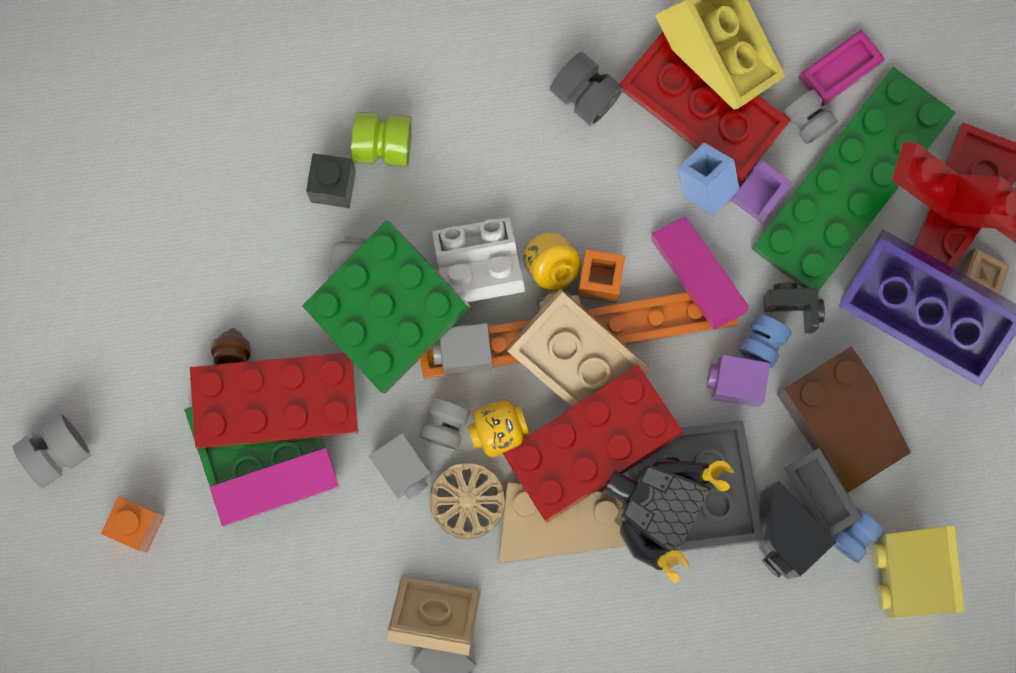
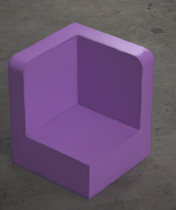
(761, 191)

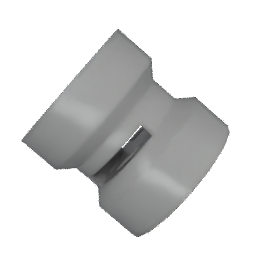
(810, 116)
(448, 415)

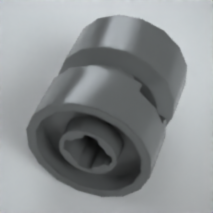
(586, 88)

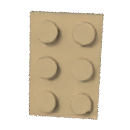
(572, 350)

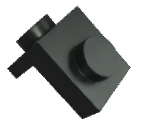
(787, 297)

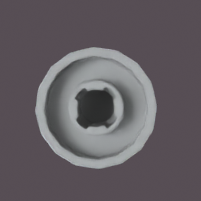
(52, 450)

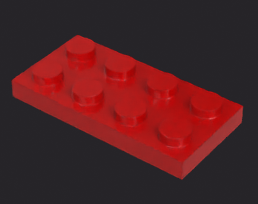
(697, 113)
(273, 400)
(590, 441)

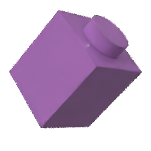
(739, 380)

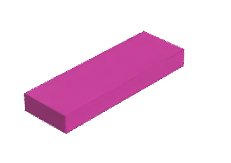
(699, 273)
(274, 487)

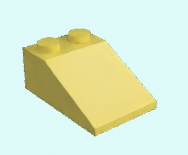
(722, 46)
(919, 572)

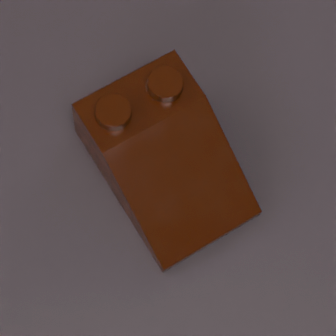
(846, 417)

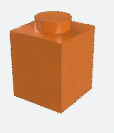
(601, 276)
(132, 524)

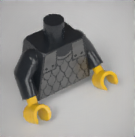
(662, 508)

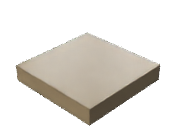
(434, 616)

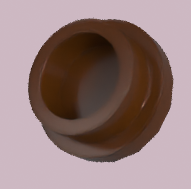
(230, 348)

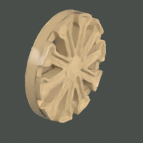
(467, 500)

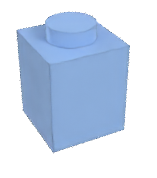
(708, 178)

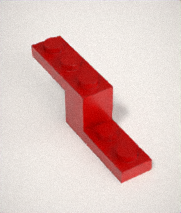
(955, 196)

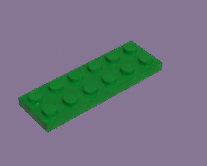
(851, 181)

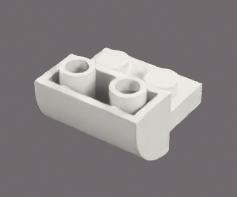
(479, 259)

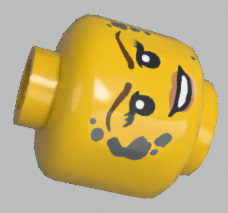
(552, 261)
(498, 427)

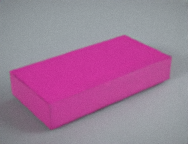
(842, 67)

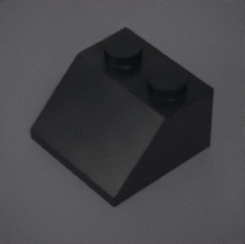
(790, 533)

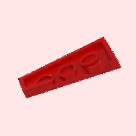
(971, 153)

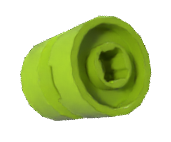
(382, 139)

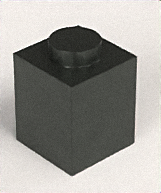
(331, 180)

